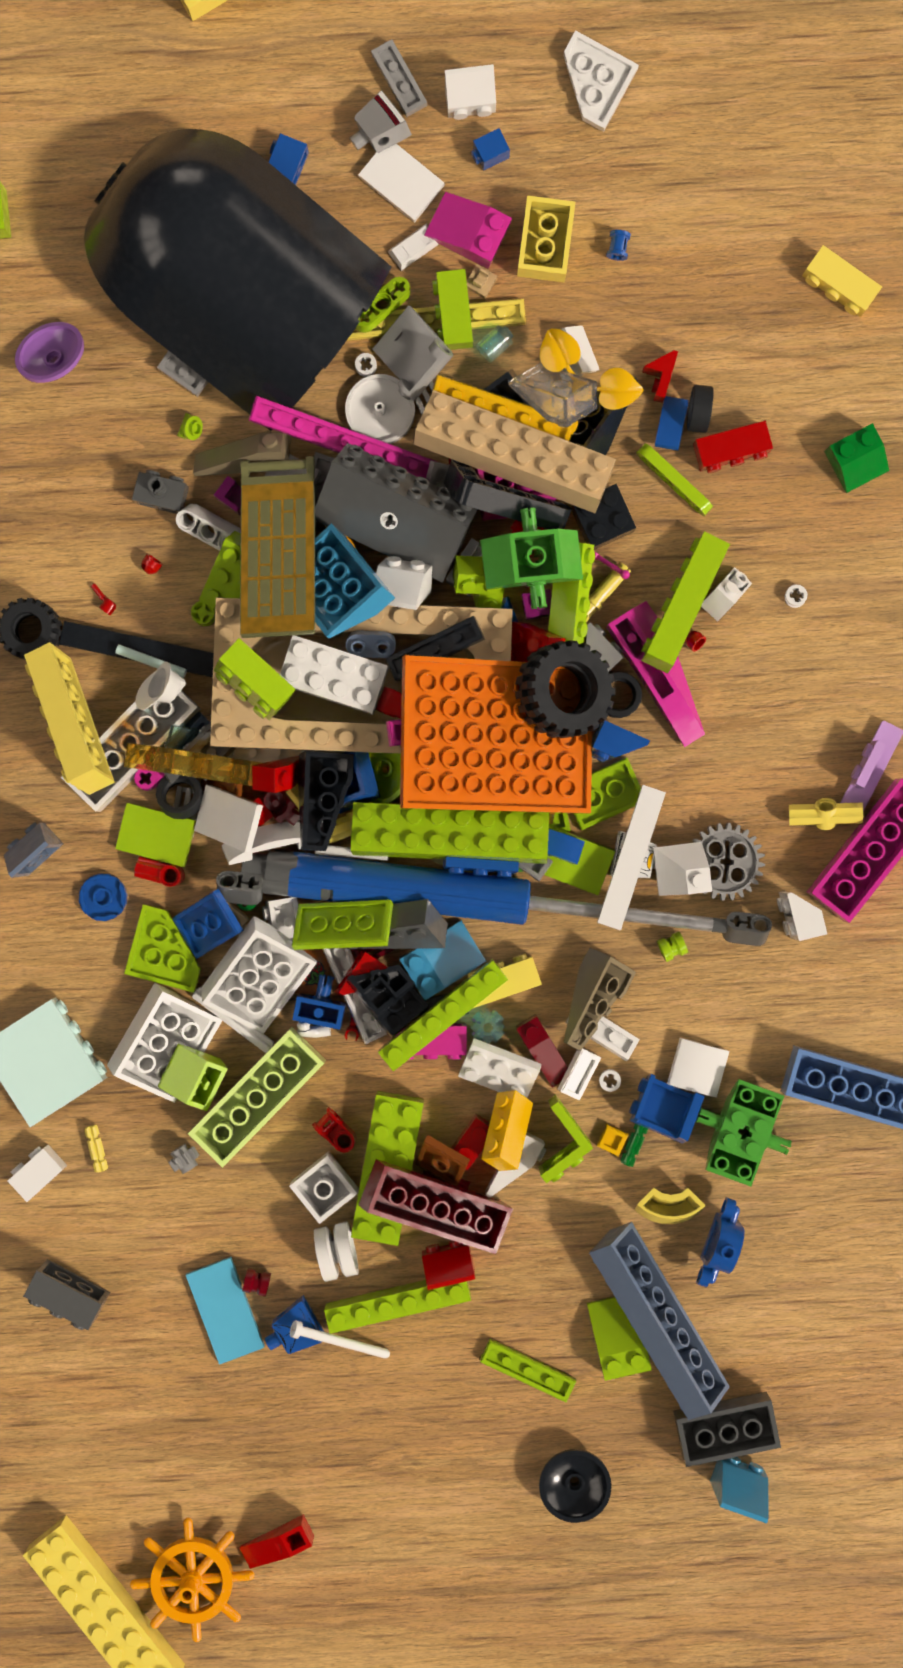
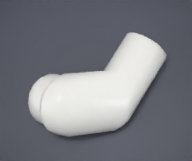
(317, 1031)

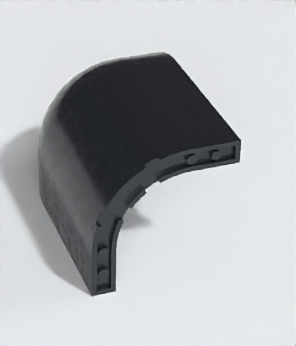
(229, 265)

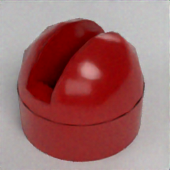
(151, 564)
(695, 640)

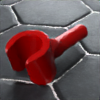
(108, 605)
(352, 1027)

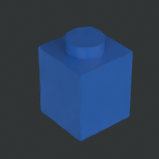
(490, 149)

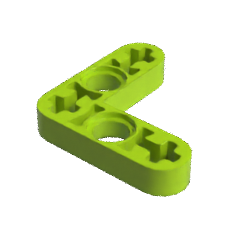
(385, 294)

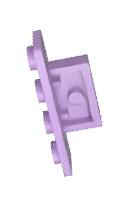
(874, 761)

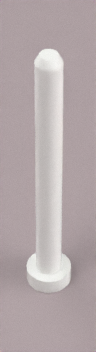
(297, 1330)

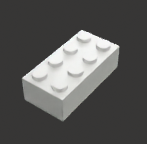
(334, 674)

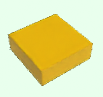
(612, 1139)

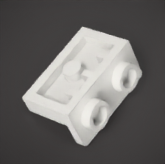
(281, 914)

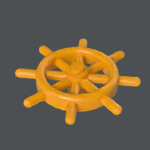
(192, 1580)

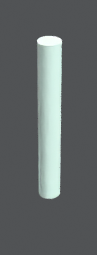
(148, 660)

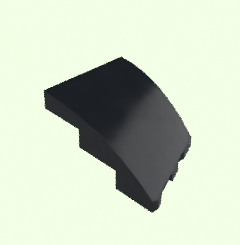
(389, 997)

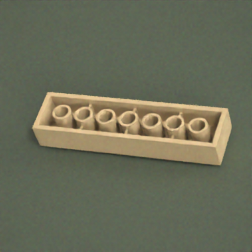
(514, 451)

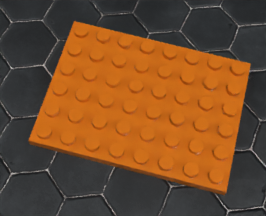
(476, 751)

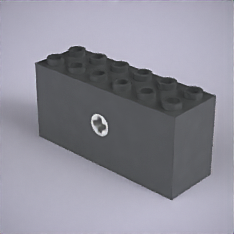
(393, 510)

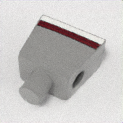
(379, 125)

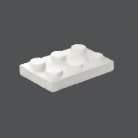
(499, 1069)

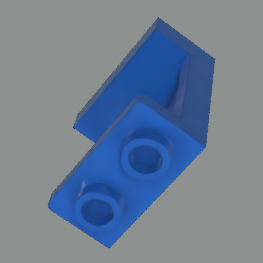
(665, 1109)

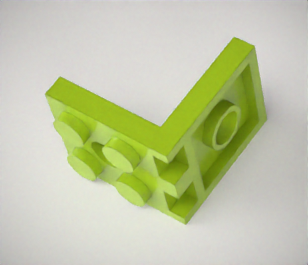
(571, 1154)

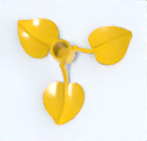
(617, 385)

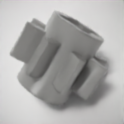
(183, 1158)

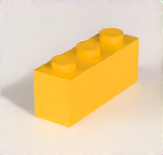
(507, 1130)

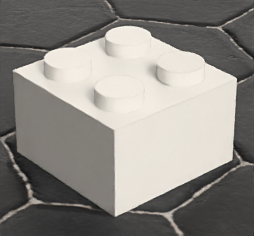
(324, 1187)

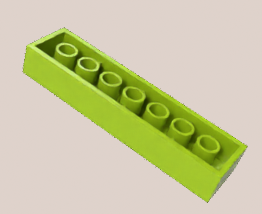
(439, 833)

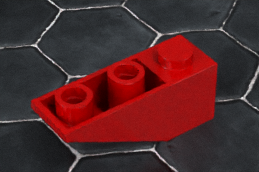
(279, 1543)

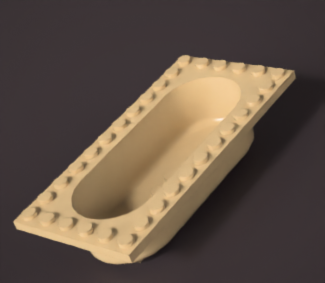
(320, 724)

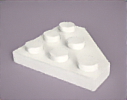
(597, 78)

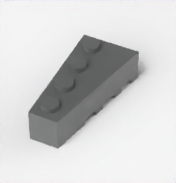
(415, 927)

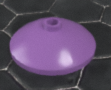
(49, 352)

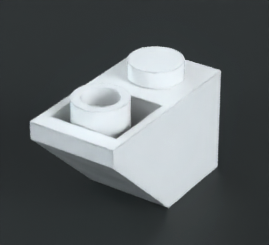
(726, 594)

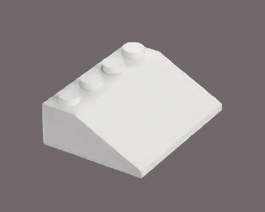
(256, 976)
(154, 1035)

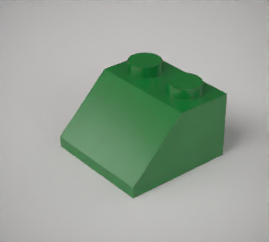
(858, 458)

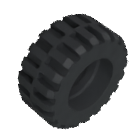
(593, 680)

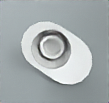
(159, 687)

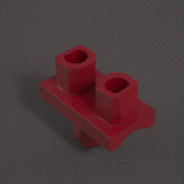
(282, 807)

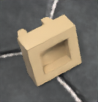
(481, 281)

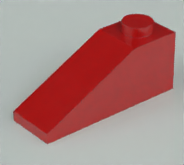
(276, 775)

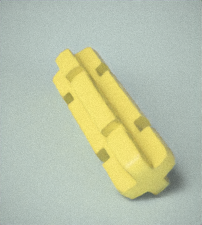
(96, 1148)

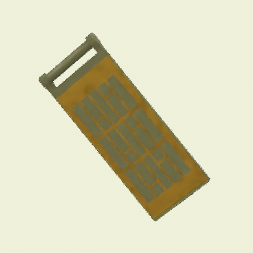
(277, 550)

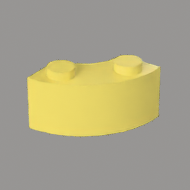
(669, 1208)

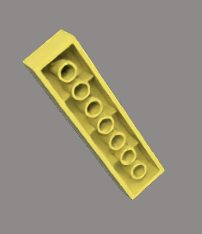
(97, 1600)

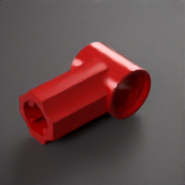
(157, 871)

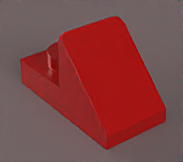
(663, 369)

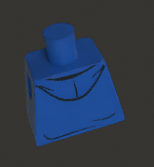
(299, 1311)

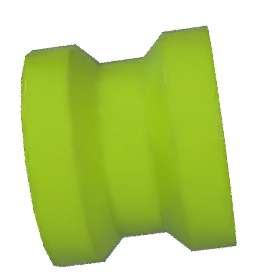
(199, 612)

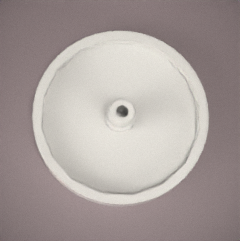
(379, 409)

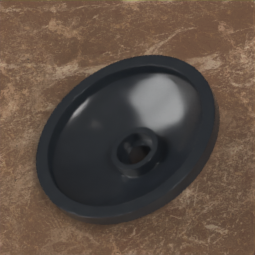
(577, 1500)

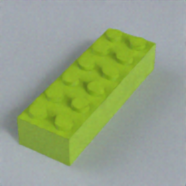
(394, 1141)

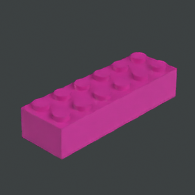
(863, 858)

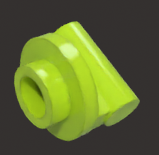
(191, 427)

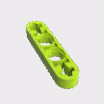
(674, 479)

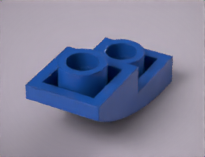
(671, 423)
(564, 847)

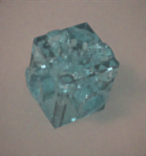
(481, 1019)

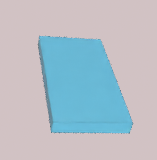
(225, 1310)

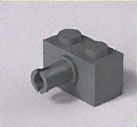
(160, 492)

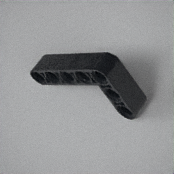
(502, 500)

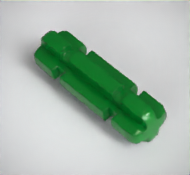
(634, 1145)

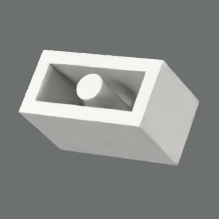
(37, 1173)

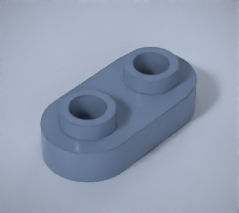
(370, 643)

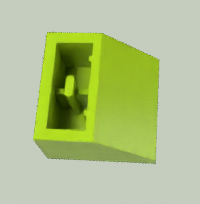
(193, 1076)

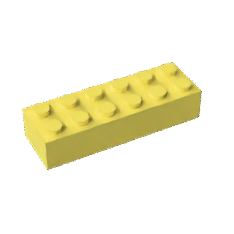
(68, 719)

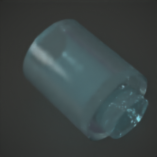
(495, 343)

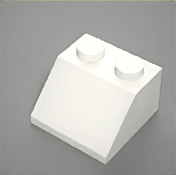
(470, 91)
(406, 580)

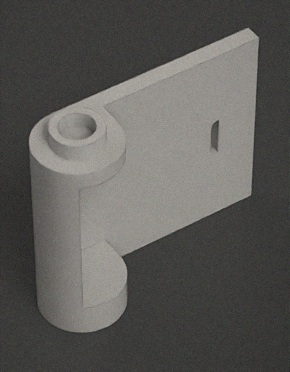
(412, 353)

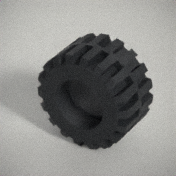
(16, 613)

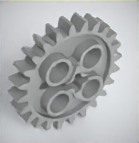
(747, 863)

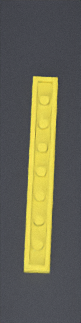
(482, 316)

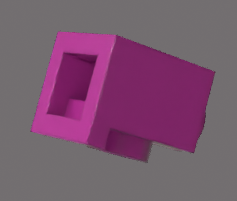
(536, 613)

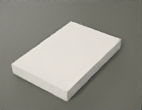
(401, 181)
(228, 818)

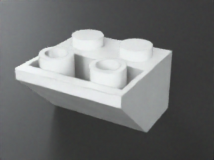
(801, 917)

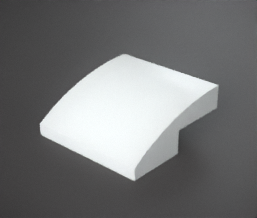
(698, 1067)

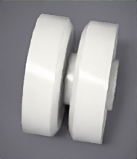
(331, 1252)

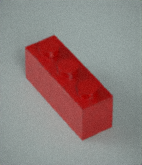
(733, 447)

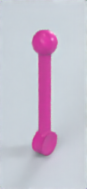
(623, 573)

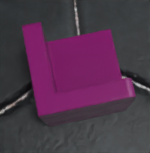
(230, 495)

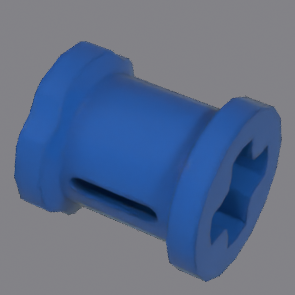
(618, 245)

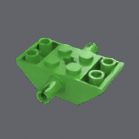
(508, 561)
(737, 1154)

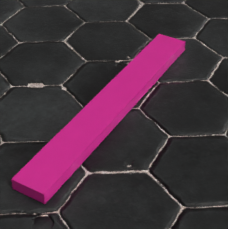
(332, 436)

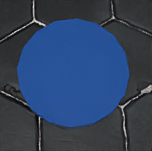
(103, 897)

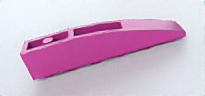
(667, 690)

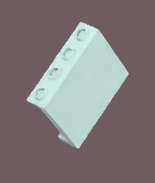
(46, 1062)

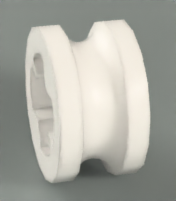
(358, 365)
(801, 591)
(616, 1076)

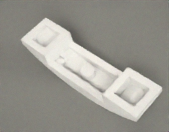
(266, 838)

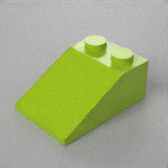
(616, 1340)

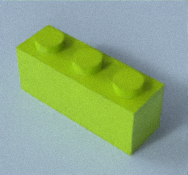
(453, 309)

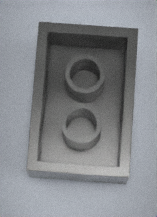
(66, 1295)

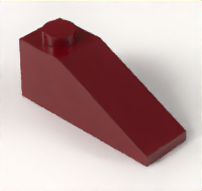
(542, 1049)

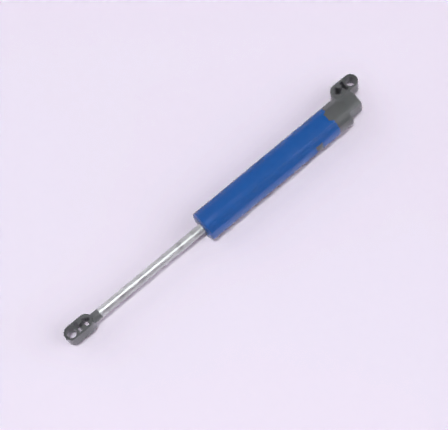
(451, 894)

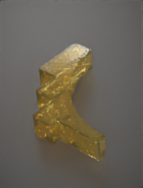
(189, 764)

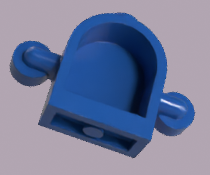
(722, 1244)

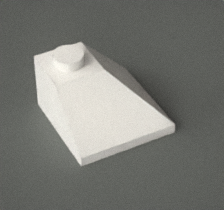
(682, 869)

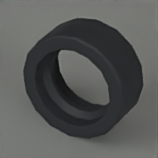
(700, 408)
(637, 695)
(184, 811)

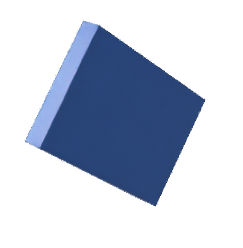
(207, 923)

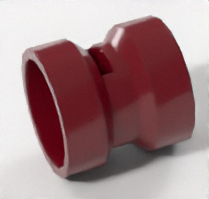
(256, 1282)

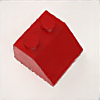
(447, 1264)

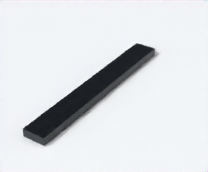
(106, 642)

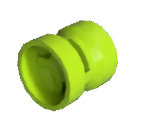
(672, 946)

